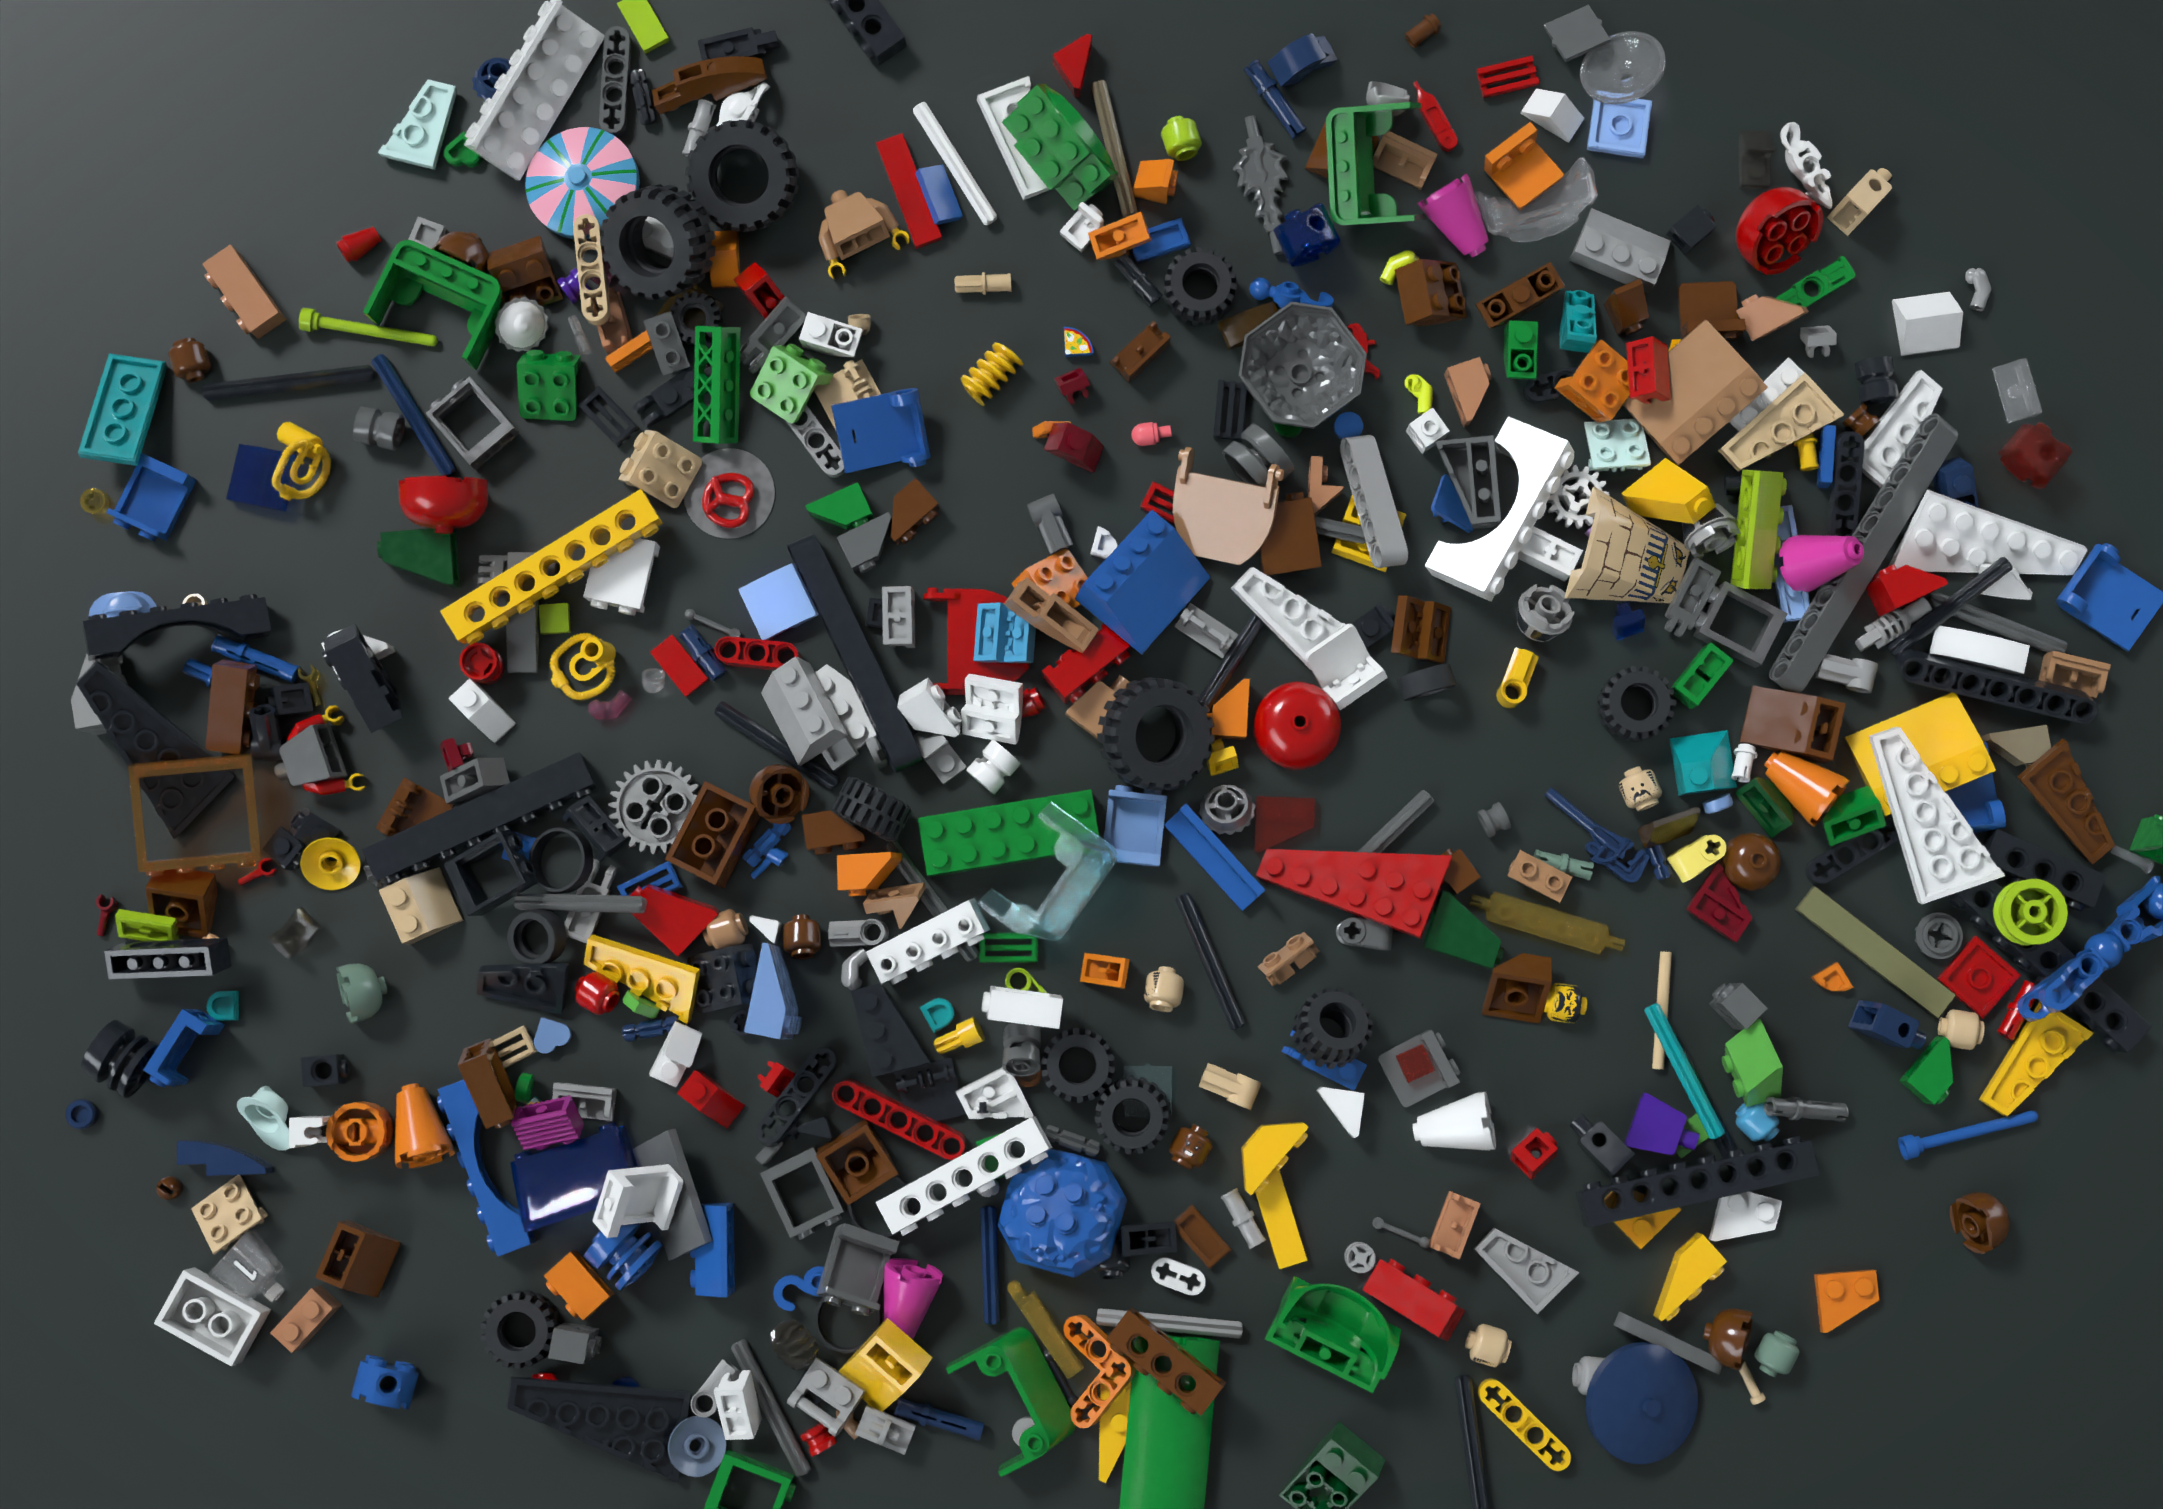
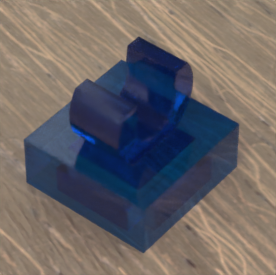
(1627, 621)

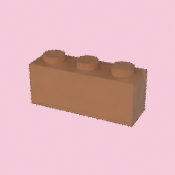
(243, 292)

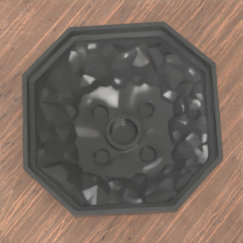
(1302, 365)

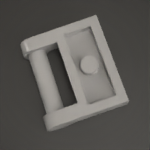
(833, 1389)

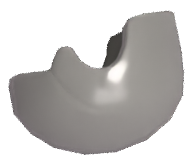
(1386, 94)

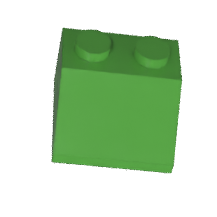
(1753, 1065)

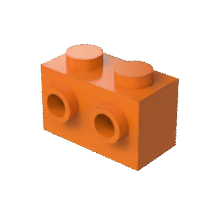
(578, 1285)

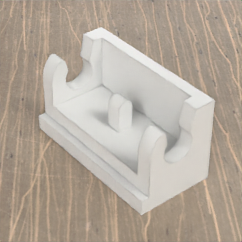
(1550, 554)
(306, 1130)
(738, 1406)

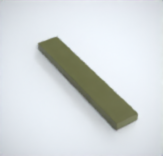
(1875, 952)

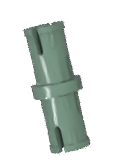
(1567, 865)

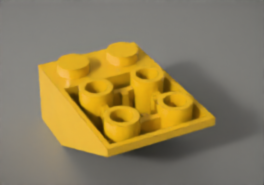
(886, 1365)

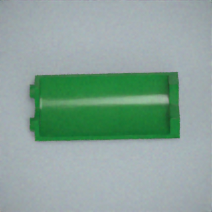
(1165, 1442)

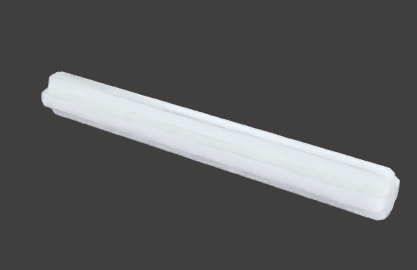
(955, 163)

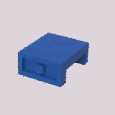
(153, 498)
(176, 1044)

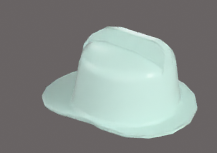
(267, 1116)

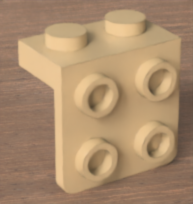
(660, 468)

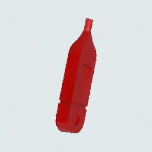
(1436, 120)

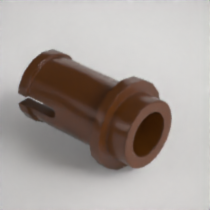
(1427, 27)

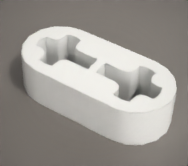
(1180, 1269)

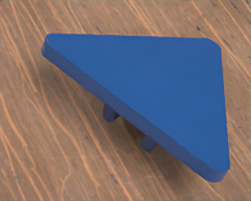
(1448, 505)

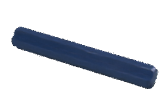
(990, 1265)

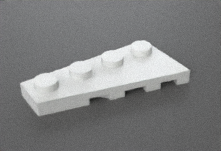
(1897, 426)
(1286, 614)

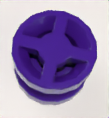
(571, 285)

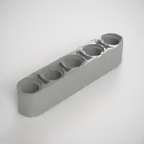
(1374, 501)

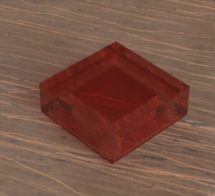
(1414, 1063)

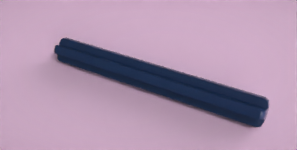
(413, 415)

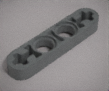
(611, 81)
(1665, 1340)

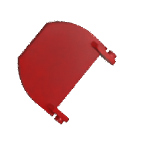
(961, 639)

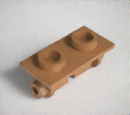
(1539, 876)
(1297, 949)

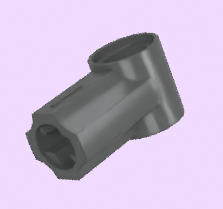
(1048, 517)

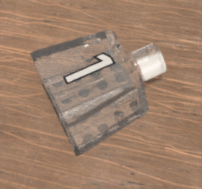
(249, 1269)

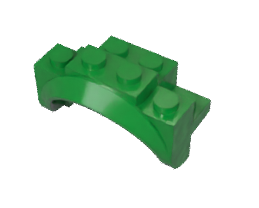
(1060, 145)
(1334, 1330)

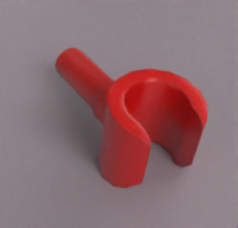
(258, 872)

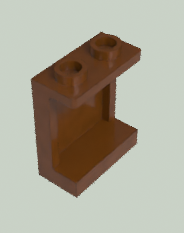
(1292, 539)

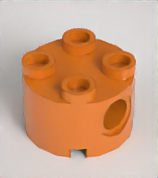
(359, 1131)

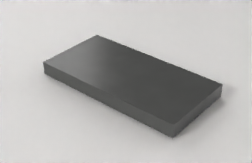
(688, 1225)

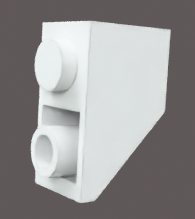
(829, 336)
(928, 711)

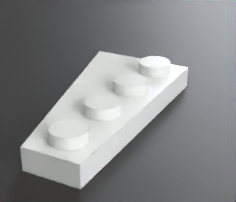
(995, 107)

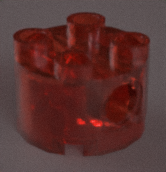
(2034, 454)

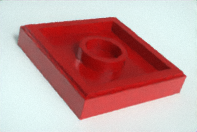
(1978, 977)

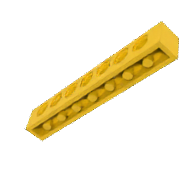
(460, 613)

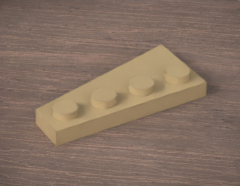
(1785, 420)

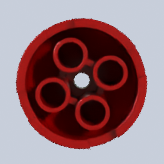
(1775, 222)
(443, 501)
(1293, 745)

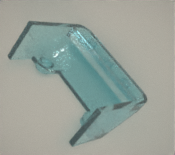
(1087, 863)

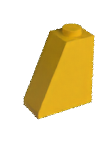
(1669, 494)

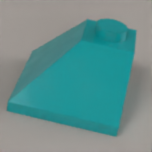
(1702, 763)

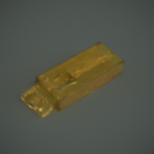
(1046, 1329)

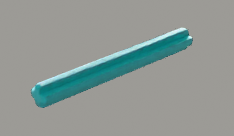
(1684, 1071)

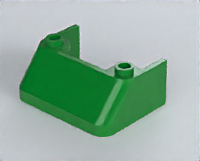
(1351, 164)
(420, 268)
(1046, 1403)

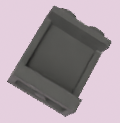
(855, 1269)

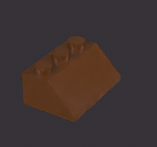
(713, 835)

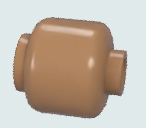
(726, 930)

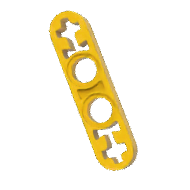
(1523, 1425)

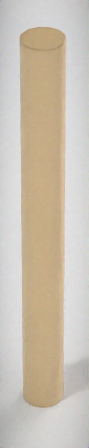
(1663, 1001)

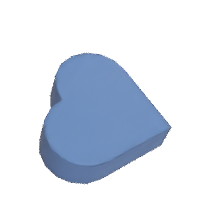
(550, 1035)

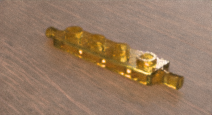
(1547, 922)

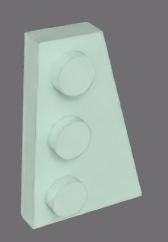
(423, 129)

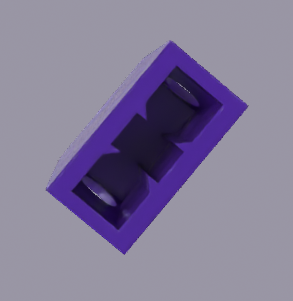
(1659, 1128)

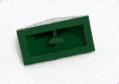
(1766, 805)

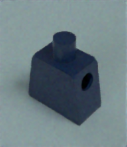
(1887, 1025)

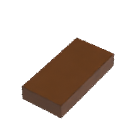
(1201, 1237)

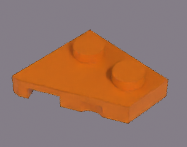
(1844, 1296)

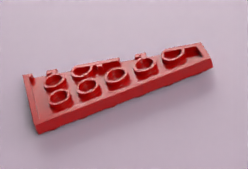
(1375, 886)

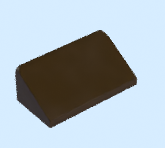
(1668, 828)

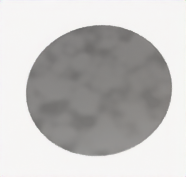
(731, 461)

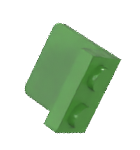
(788, 381)

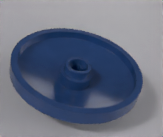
(1641, 1403)

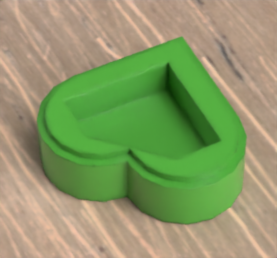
(640, 1005)

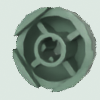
(360, 990)

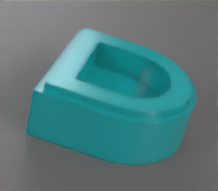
(224, 1005)
(938, 1013)

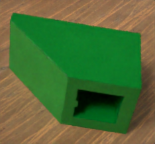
(1520, 349)

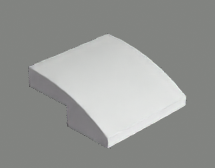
(992, 708)

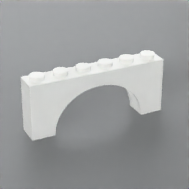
(1486, 561)

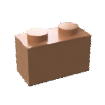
(306, 1318)

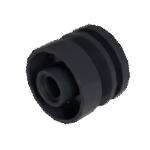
(119, 1058)

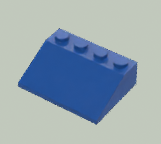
(1144, 583)

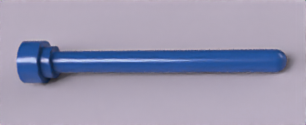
(1913, 1146)

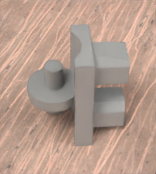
(885, 1430)

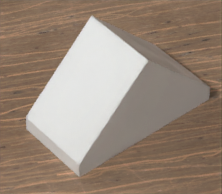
(1553, 113)
(1346, 1107)

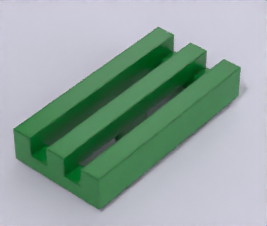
(996, 959)

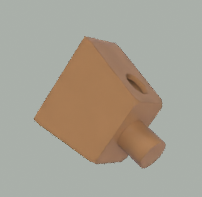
(1091, 705)

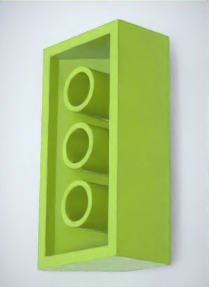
(1758, 522)

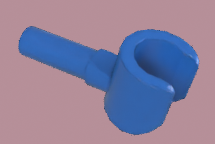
(774, 856)

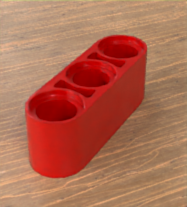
(744, 648)

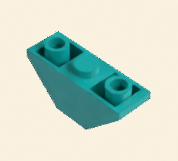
(1578, 322)

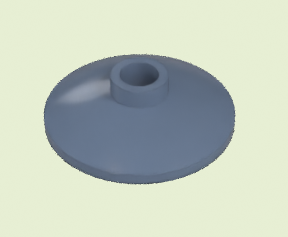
(709, 1450)

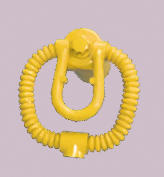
(306, 445)
(592, 650)

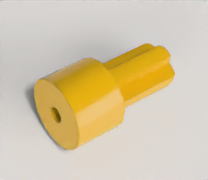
(966, 1033)

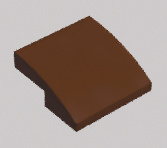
(1421, 629)

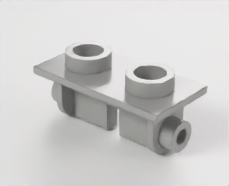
(1206, 630)

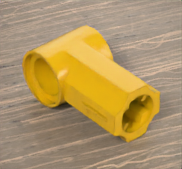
(1517, 676)

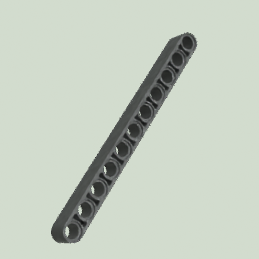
(1877, 534)

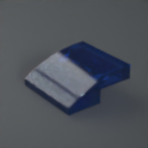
(253, 478)

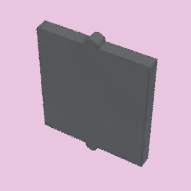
(1577, 33)

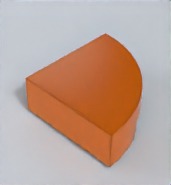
(1044, 428)
(1832, 978)

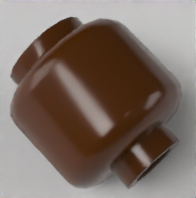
(801, 937)

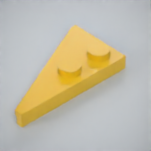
(1112, 1428)

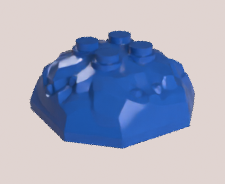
(1062, 1213)

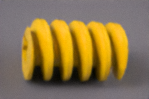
(989, 372)

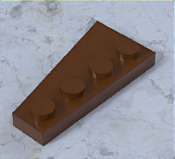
(2061, 792)

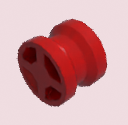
(818, 1439)

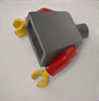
(313, 757)

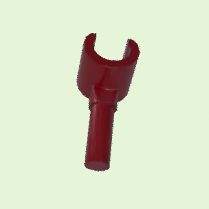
(105, 912)

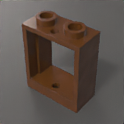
(488, 1084)

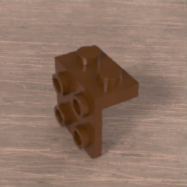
(1711, 302)

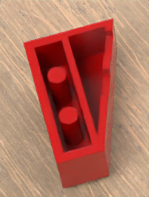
(1414, 1298)

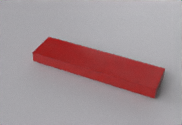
(907, 189)

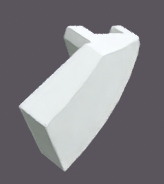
(2008, 586)

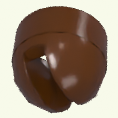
(172, 1183)

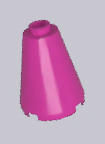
(1457, 216)
(1817, 559)
(909, 1292)

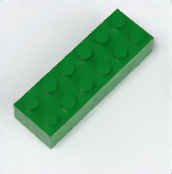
(998, 833)

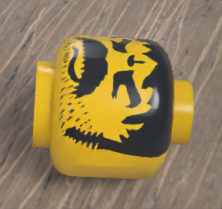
(1565, 1003)

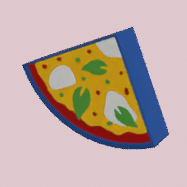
(1076, 343)

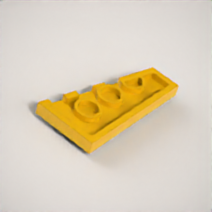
(647, 974)
(2032, 1059)

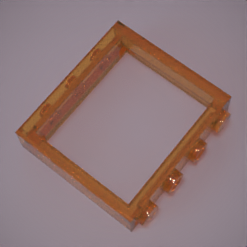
(188, 864)

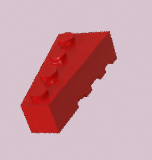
(1079, 669)

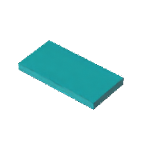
(122, 409)

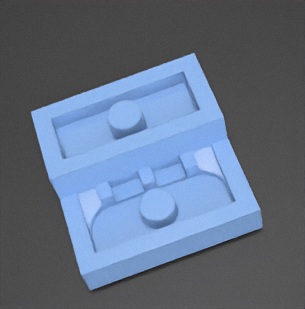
(778, 602)

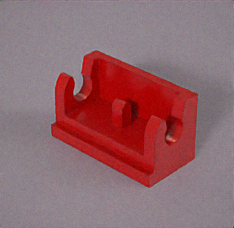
(1648, 370)

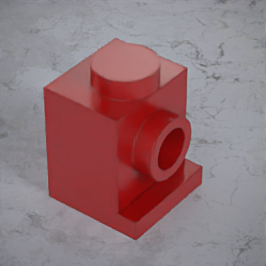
(1536, 1141)

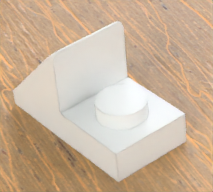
(676, 1054)

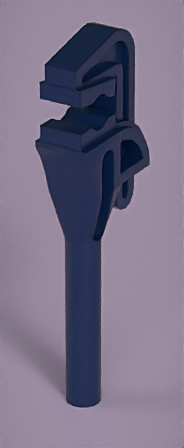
(1605, 845)

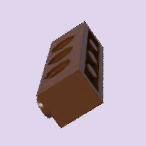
(1183, 1363)

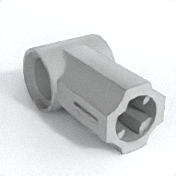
(1855, 673)
(855, 933)
(710, 1384)

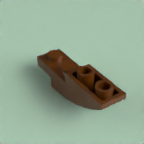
(716, 76)

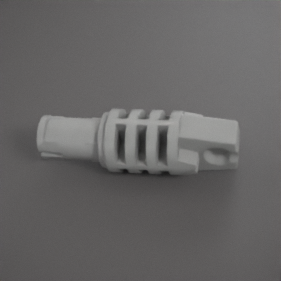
(1892, 624)

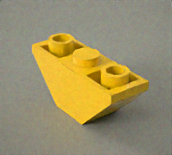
(1268, 1150)

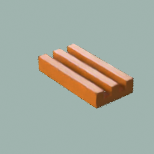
(629, 352)

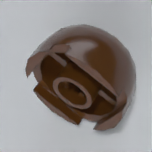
(464, 248)
(778, 793)
(1751, 861)
(1981, 1221)
(1729, 1336)

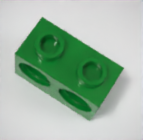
(1701, 675)

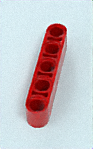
(885, 1119)

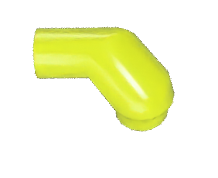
(1395, 262)
(1421, 390)

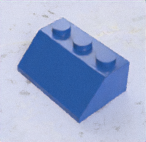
(716, 1260)

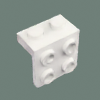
(1344, 666)

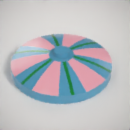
(577, 176)

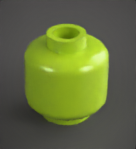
(1181, 138)

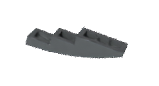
(522, 629)

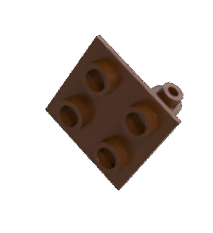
(410, 807)

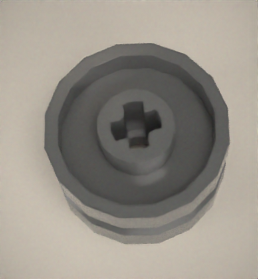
(1255, 456)

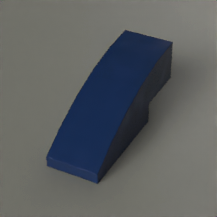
(220, 1158)

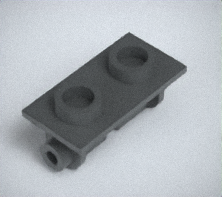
(666, 343)

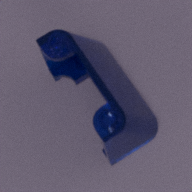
(568, 1177)

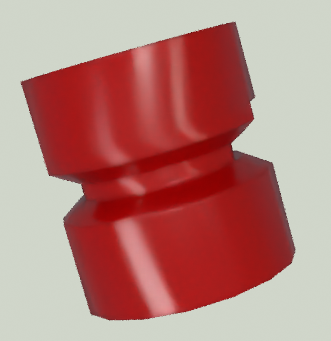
(482, 663)

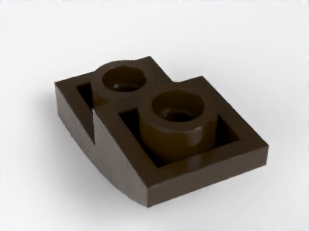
(1237, 326)

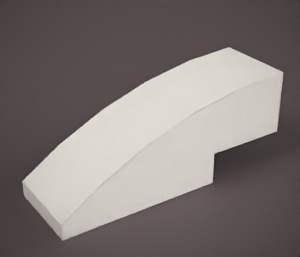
(1980, 649)

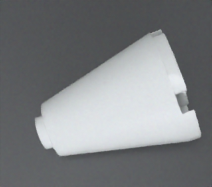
(1458, 1125)

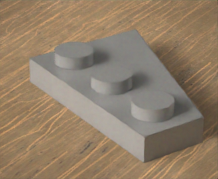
(1524, 1269)

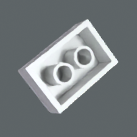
(212, 1317)

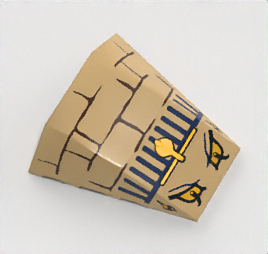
(1626, 557)

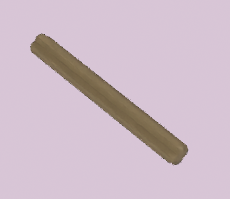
(1114, 147)

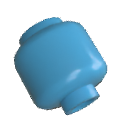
(1756, 1123)

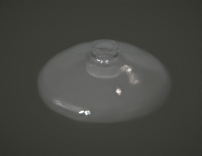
(1623, 68)

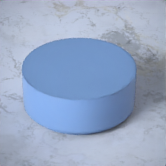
(1717, 803)

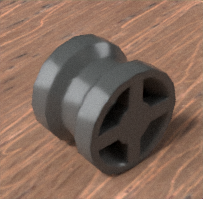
(1494, 819)

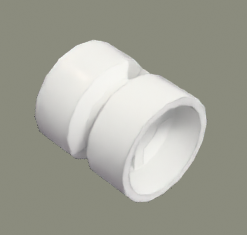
(993, 767)

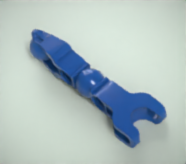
(2100, 953)

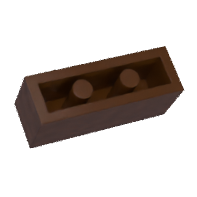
(229, 706)

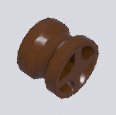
(1861, 420)

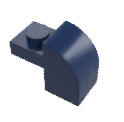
(1300, 58)

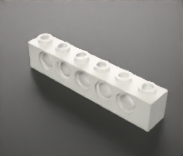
(895, 1208)

